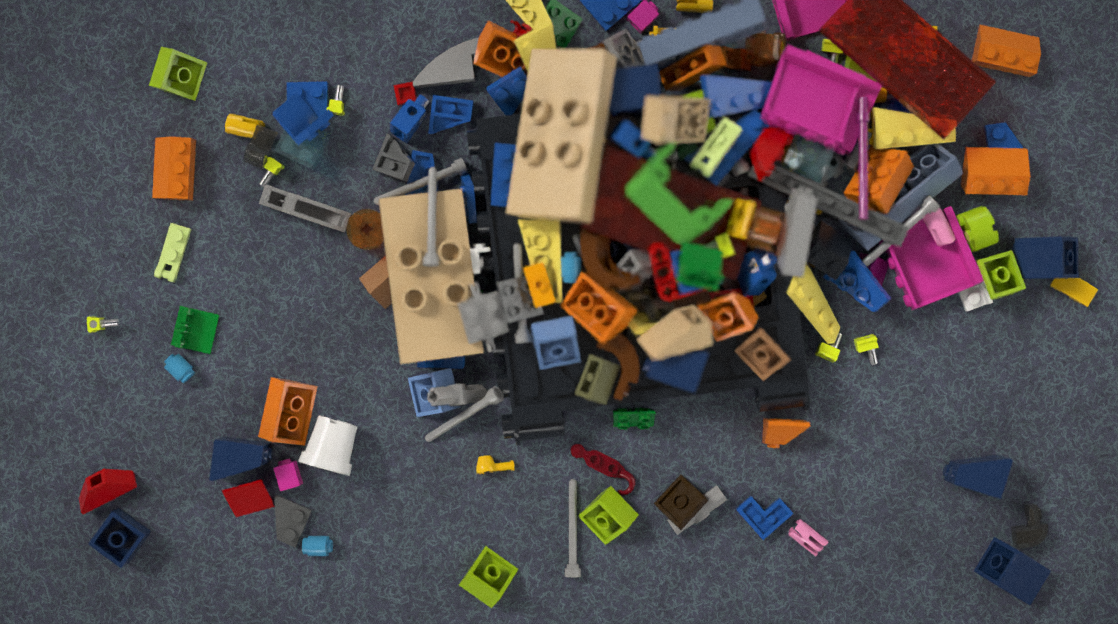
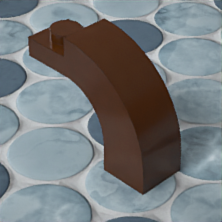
(600, 265)
(629, 363)

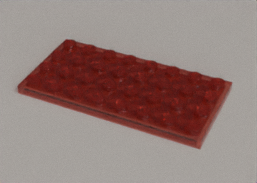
(909, 60)
(623, 221)

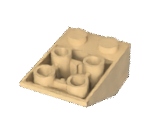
(675, 119)
(677, 333)

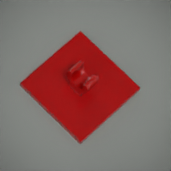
(248, 498)

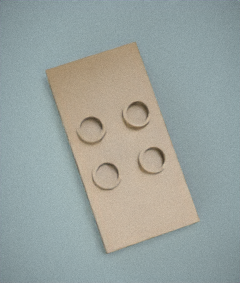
(561, 134)
(424, 296)

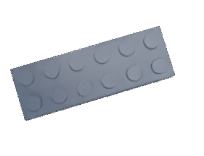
(712, 29)
(931, 174)

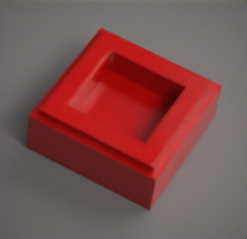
(404, 92)

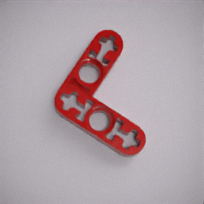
(668, 280)

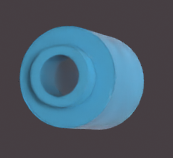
(571, 267)
(179, 368)
(317, 545)

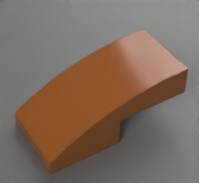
(734, 59)

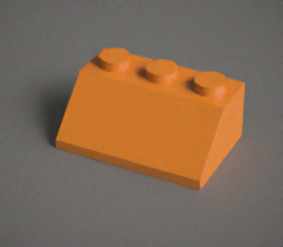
(497, 50)
(1007, 51)
(174, 168)
(996, 171)
(598, 309)
(287, 411)

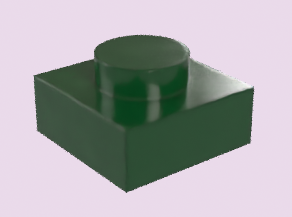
(685, 150)

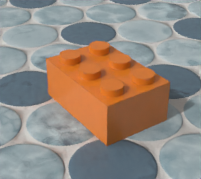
(886, 176)

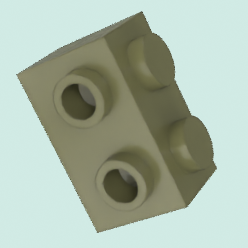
(597, 379)

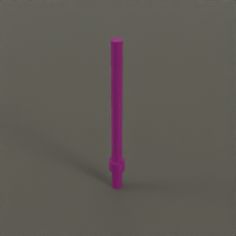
(863, 118)

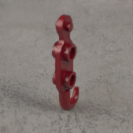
(604, 465)

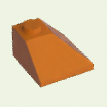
(729, 315)
(782, 431)

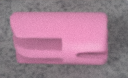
(939, 228)
(809, 537)

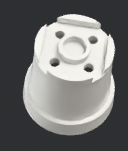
(330, 446)

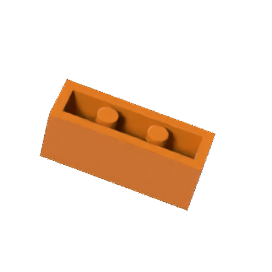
(692, 67)

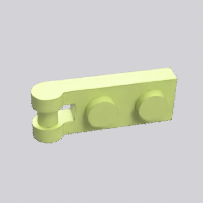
(716, 147)
(172, 252)

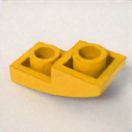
(1076, 289)

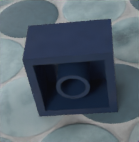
(119, 537)

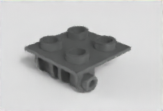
(517, 299)

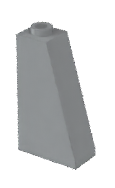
(796, 232)

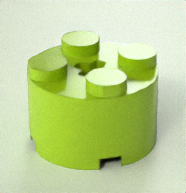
(978, 228)

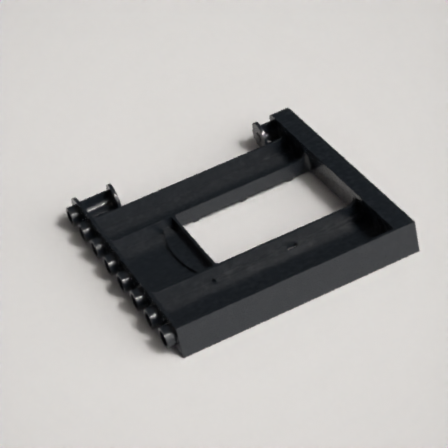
(543, 394)

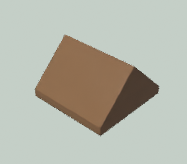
(377, 283)
(762, 354)

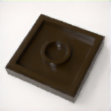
(681, 502)

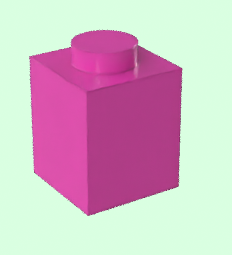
(643, 16)
(287, 474)

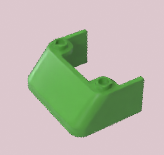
(662, 208)

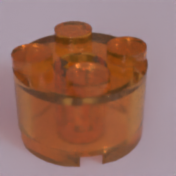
(764, 48)
(359, 222)
(765, 230)

